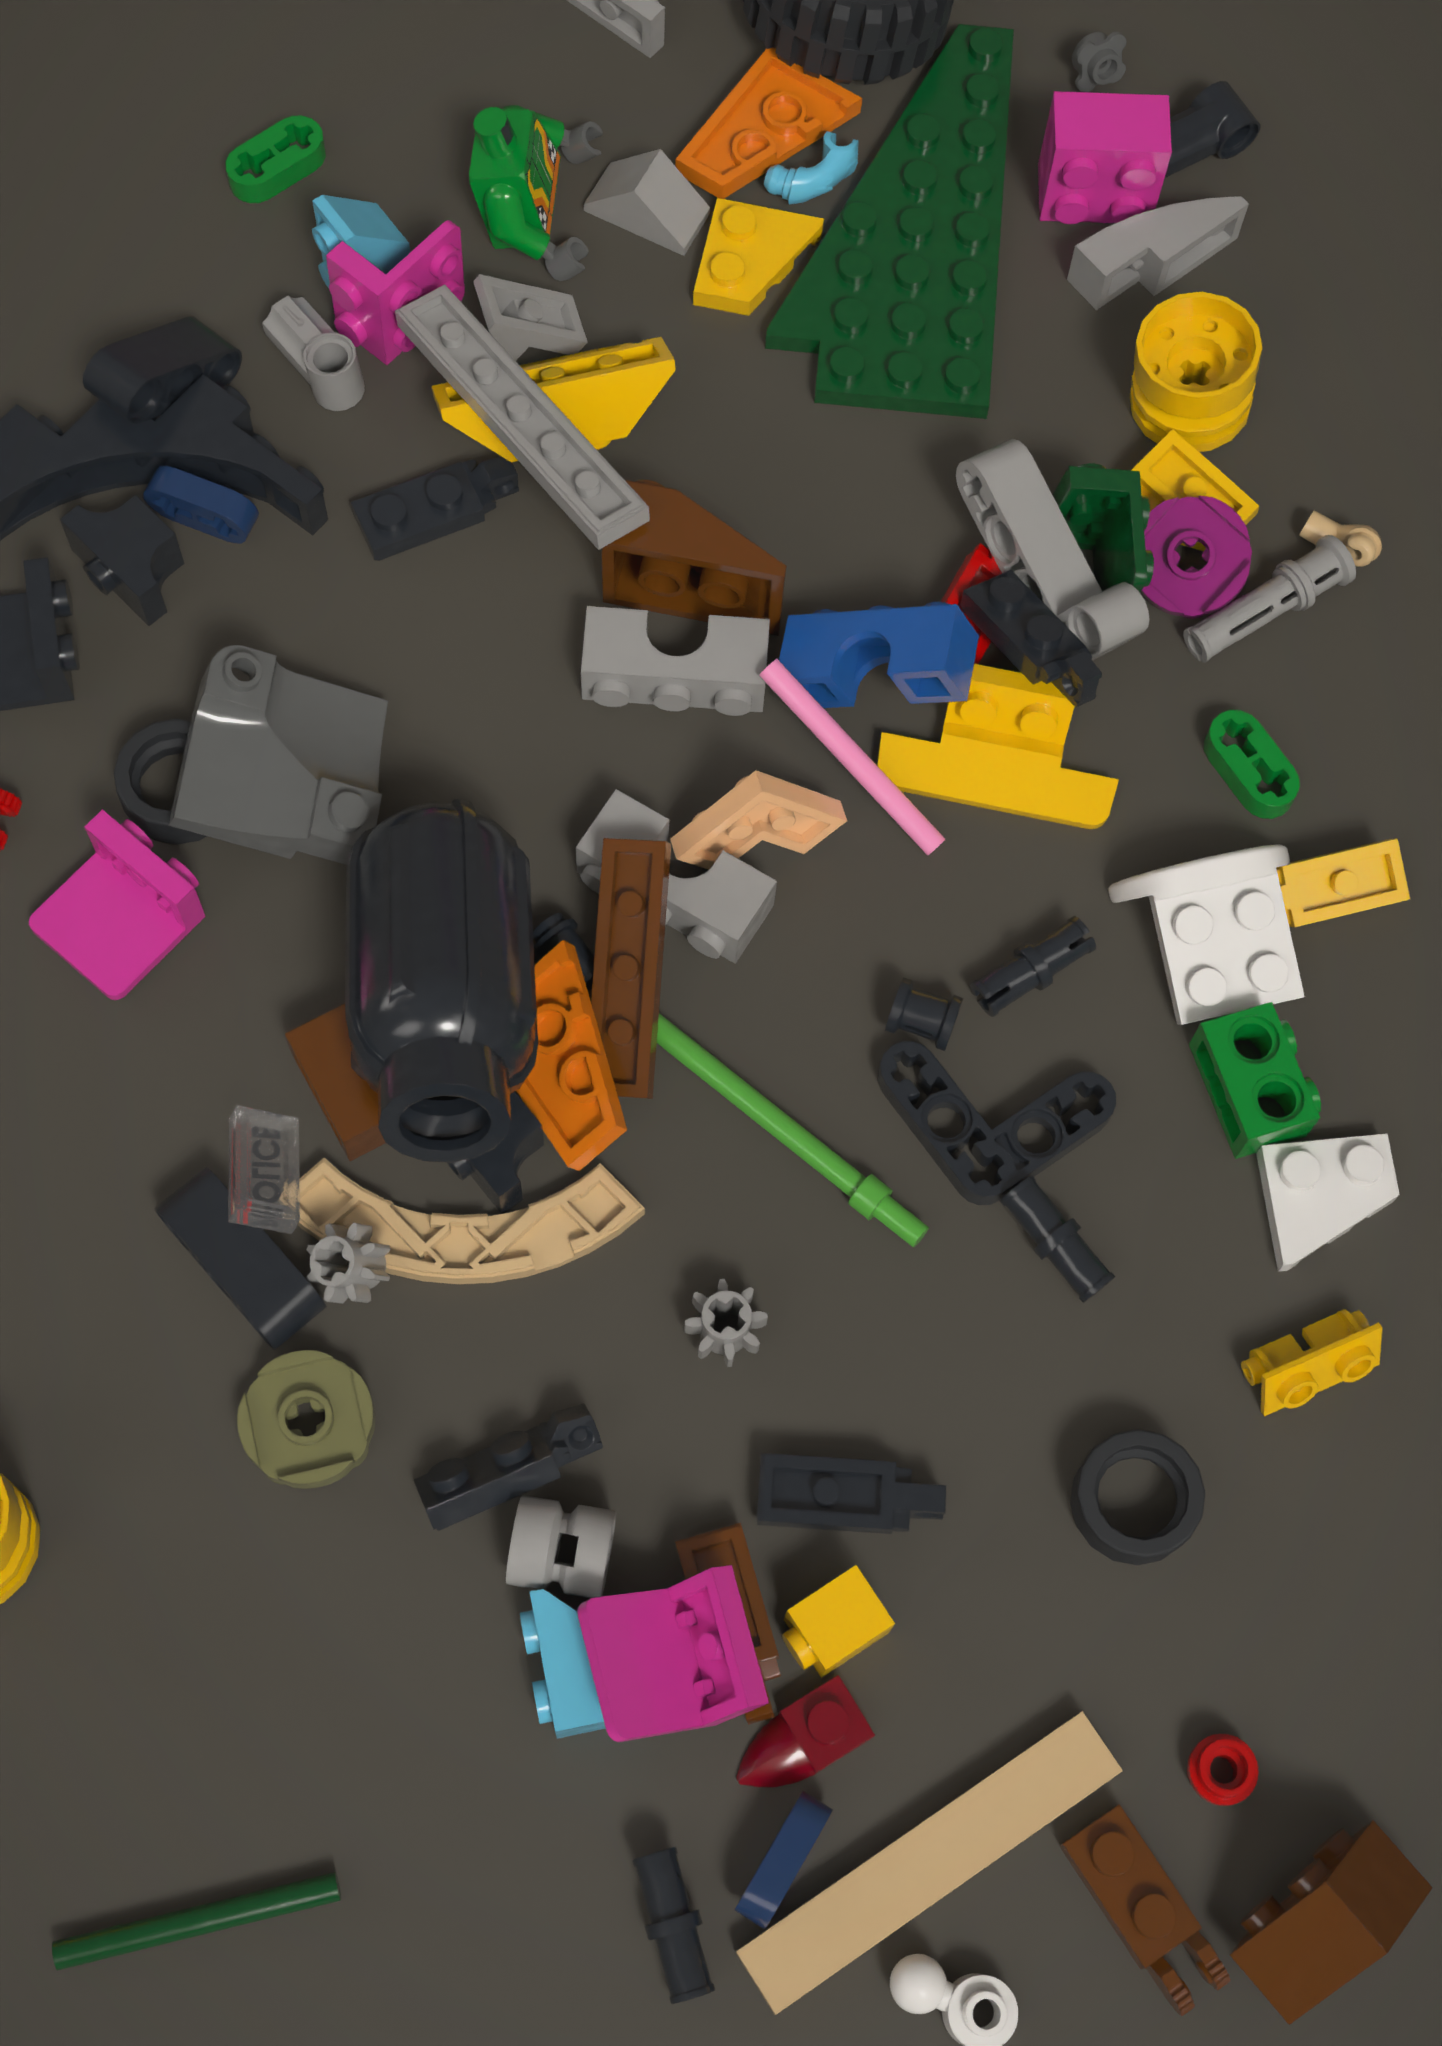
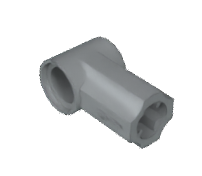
(317, 353)

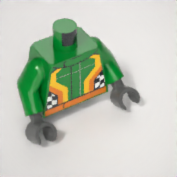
(517, 178)

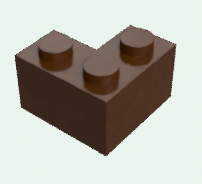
(1334, 1924)

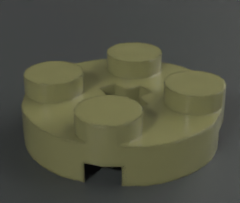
(274, 1399)

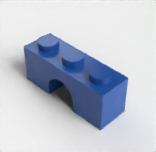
(926, 650)

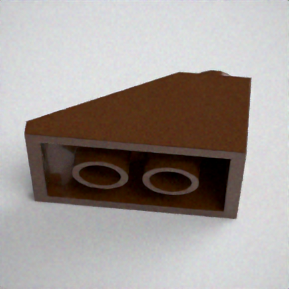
(690, 564)

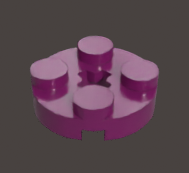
(1226, 556)

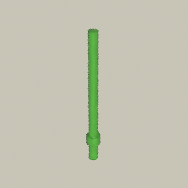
(867, 1195)

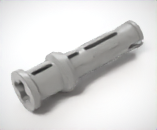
(1291, 587)

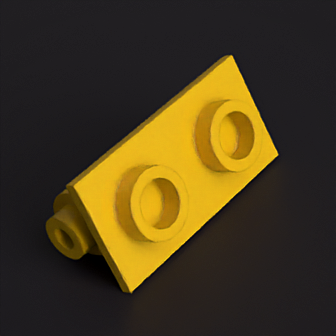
(1339, 1351)

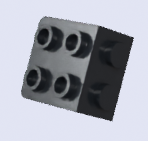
(35, 641)

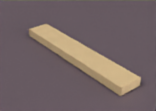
(927, 1863)

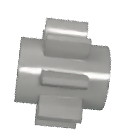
(330, 1261)
(722, 1305)

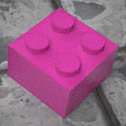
(1103, 156)

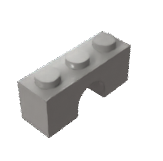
(720, 675)
(713, 910)

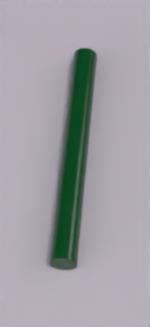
(196, 1921)

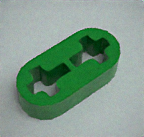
(275, 159)
(1255, 762)

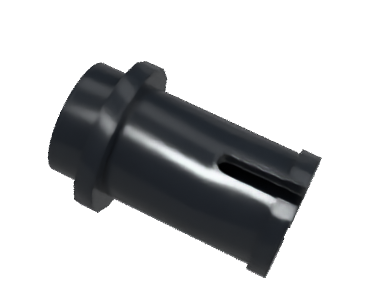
(555, 930)

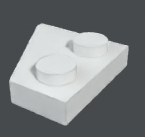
(1323, 1190)

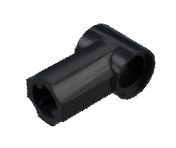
(1211, 125)

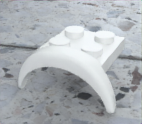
(1221, 931)

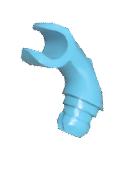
(807, 183)

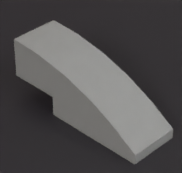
(1154, 247)

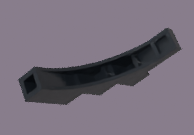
(200, 433)

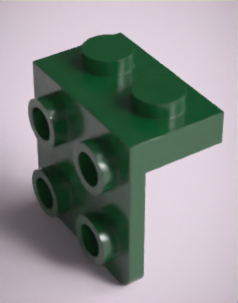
(1109, 518)

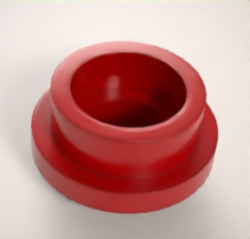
(1242, 1762)

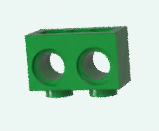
(1238, 1082)

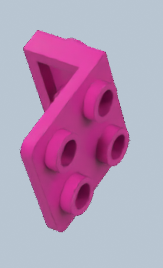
(368, 298)
(119, 909)
(672, 1657)

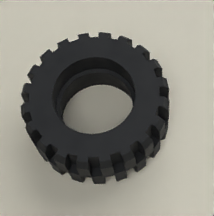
(851, 36)

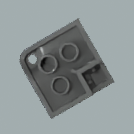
(279, 760)

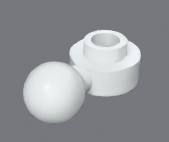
(922, 1986)

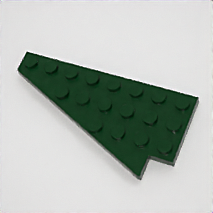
(911, 264)

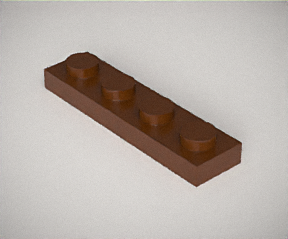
(630, 959)

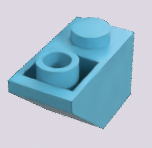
(361, 227)
(568, 1690)

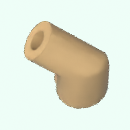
(1359, 539)

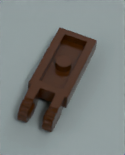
(1142, 1904)

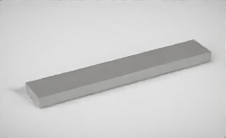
(523, 417)

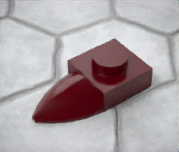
(805, 1738)

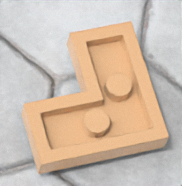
(756, 811)

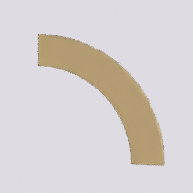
(474, 1245)

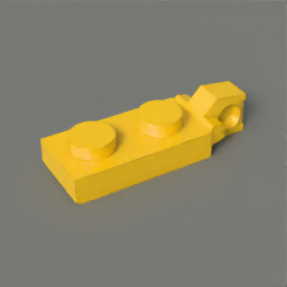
(1343, 882)

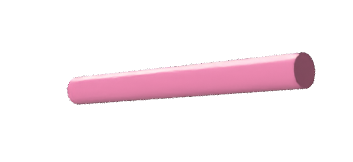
(852, 757)

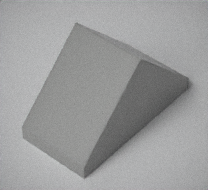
(650, 200)

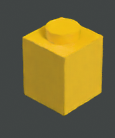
(836, 1623)

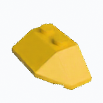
(595, 389)

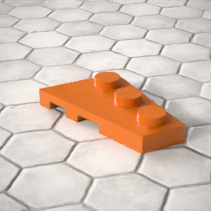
(763, 124)
(571, 1078)

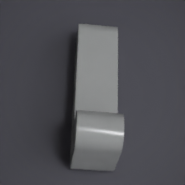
(1036, 543)

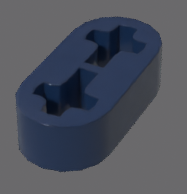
(201, 504)
(783, 1859)

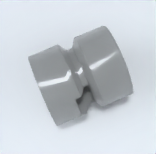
(537, 1545)

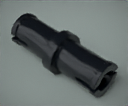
(1033, 966)
(1057, 1238)
(673, 1925)

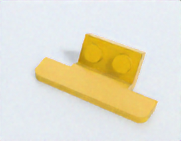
(1002, 754)

